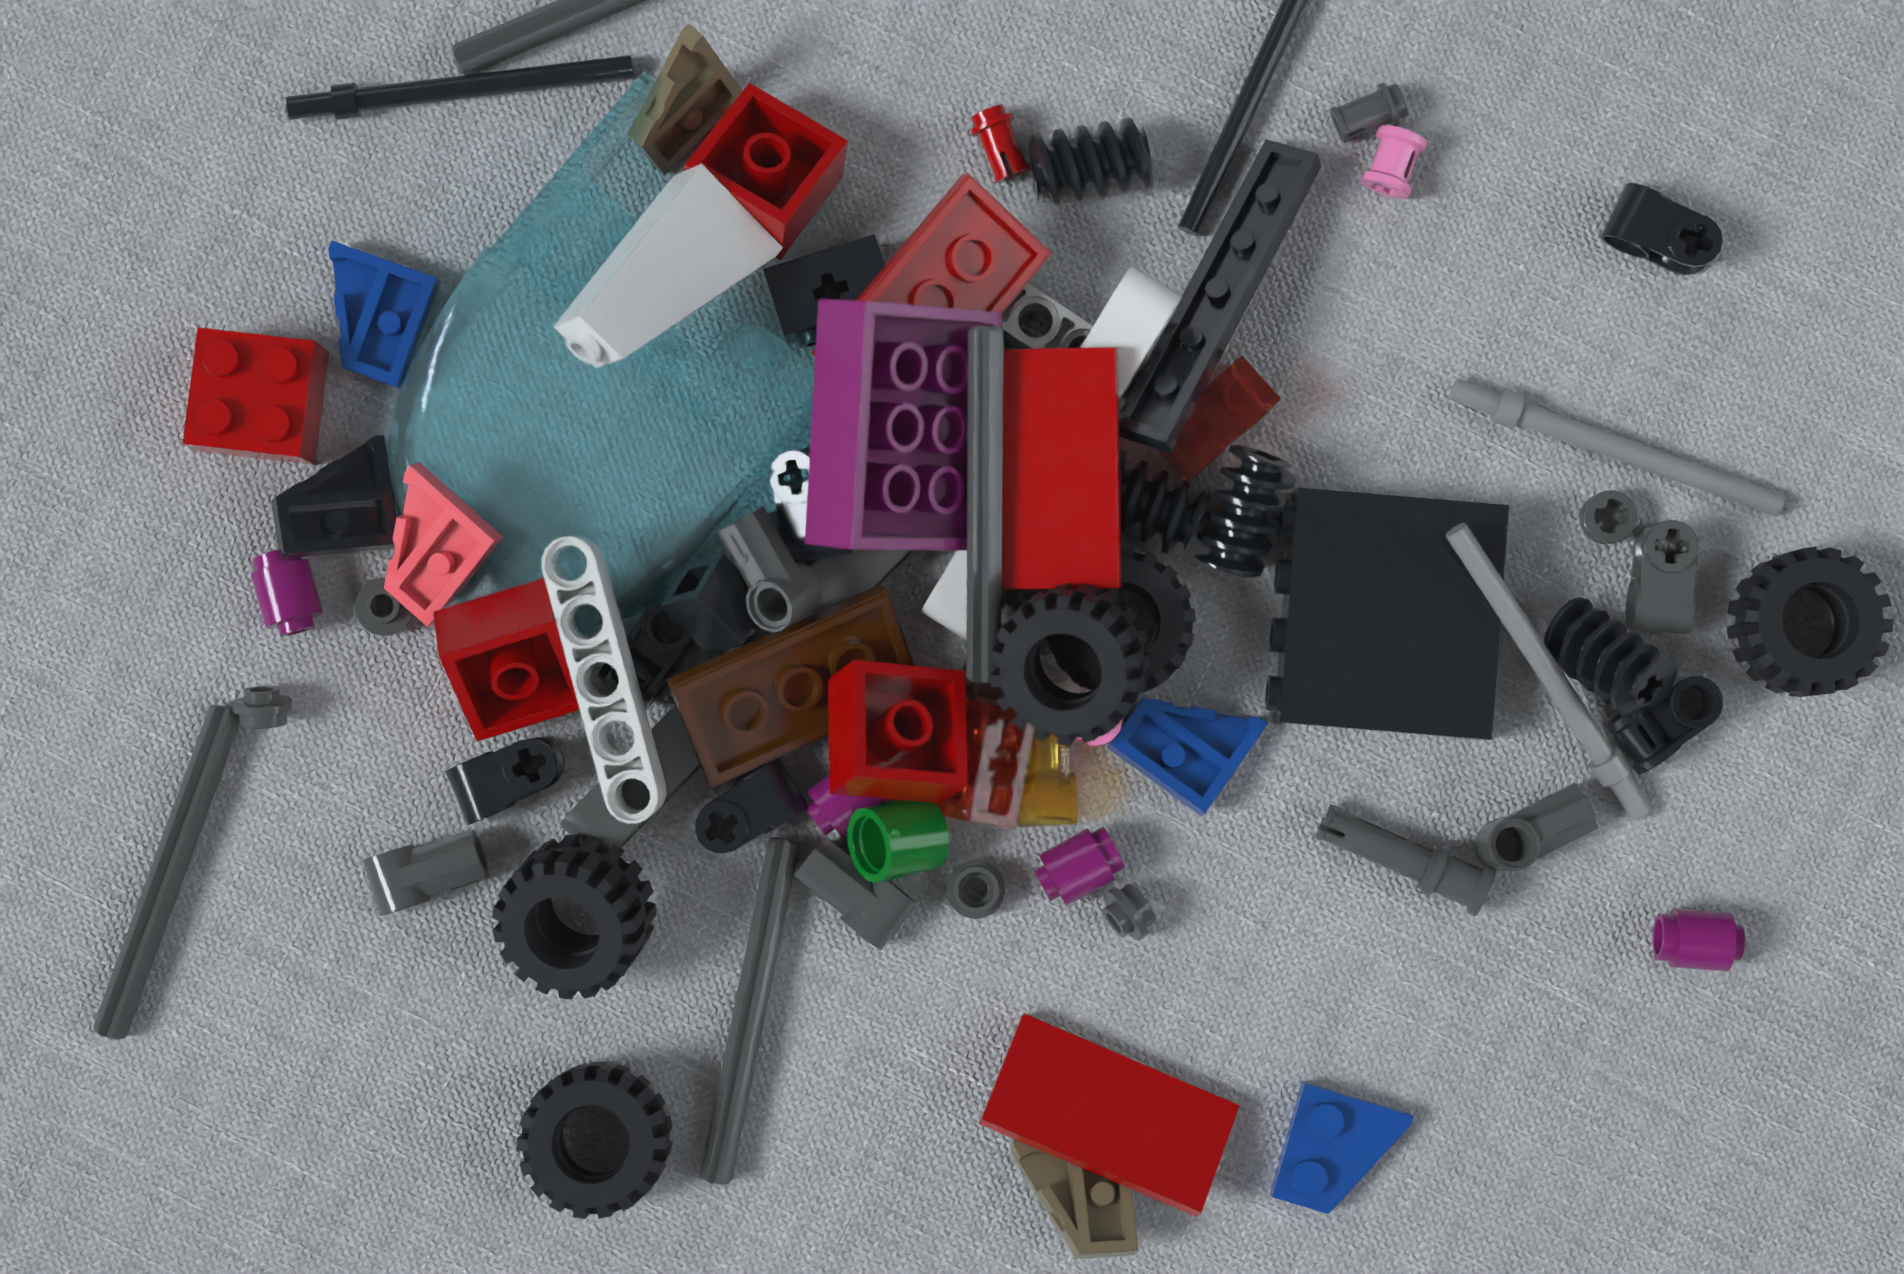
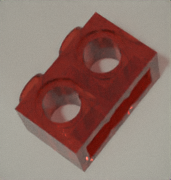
(1221, 417)
(995, 767)

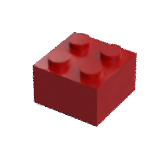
(773, 162)
(256, 396)
(505, 659)
(897, 732)

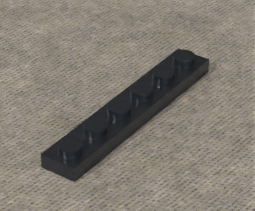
(1217, 296)

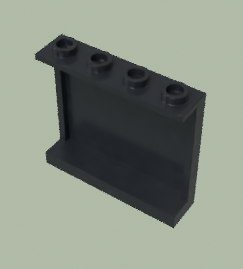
(1385, 615)

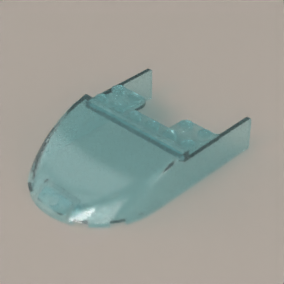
(549, 446)

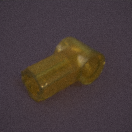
(1049, 786)

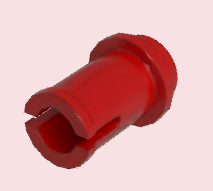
(999, 139)

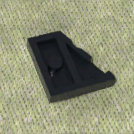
(339, 507)

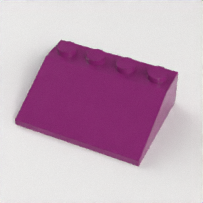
(890, 426)

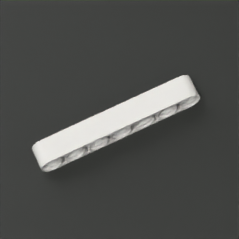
(1133, 324)

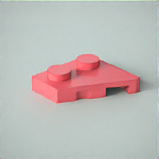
(436, 546)

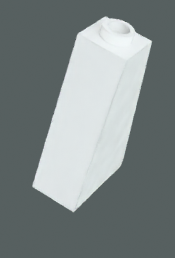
(667, 266)

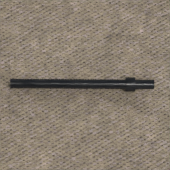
(348, 100)
(1241, 116)

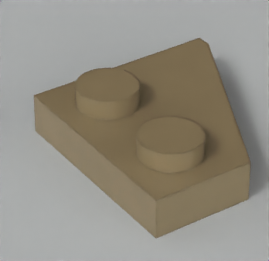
(684, 101)
(1086, 1208)

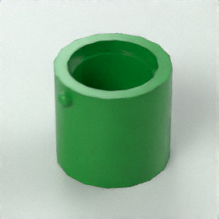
(897, 839)

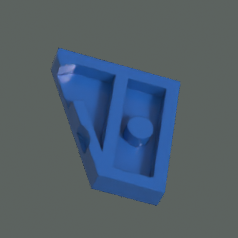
(379, 313)
(1186, 748)
(1332, 1146)

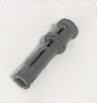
(1431, 868)

